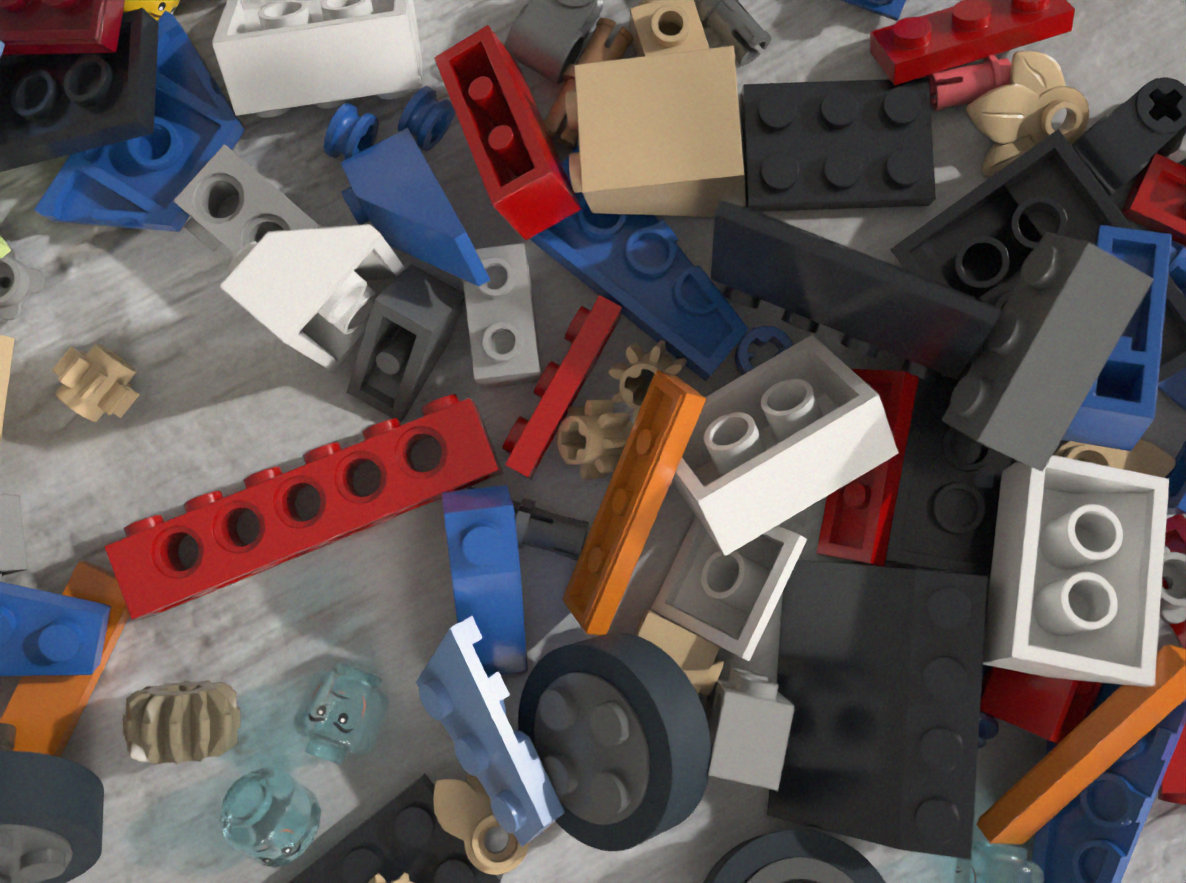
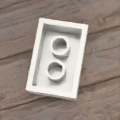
(780, 443)

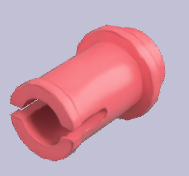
(968, 82)

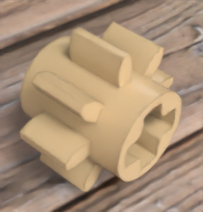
(95, 382)
(631, 382)
(593, 438)

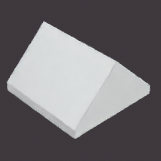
(731, 594)

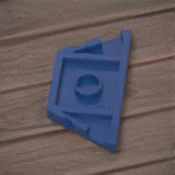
(140, 177)

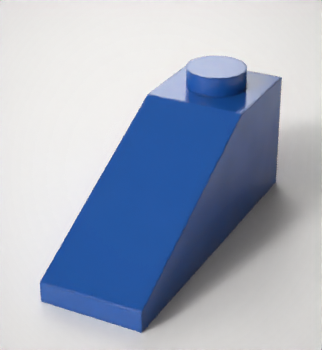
(409, 207)
(1125, 391)
(487, 574)

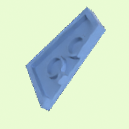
(474, 715)

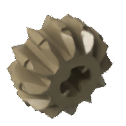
(181, 722)

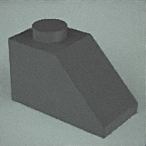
(404, 341)

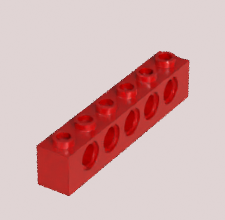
(148, 557)

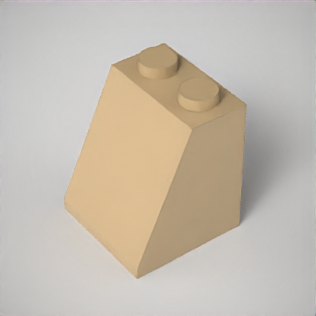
(658, 134)

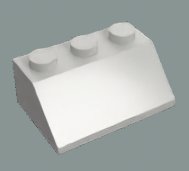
(316, 52)
(314, 286)
(1077, 572)

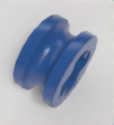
(427, 117)
(350, 133)
(759, 337)

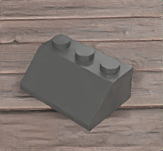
(1046, 349)

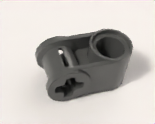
(551, 34)

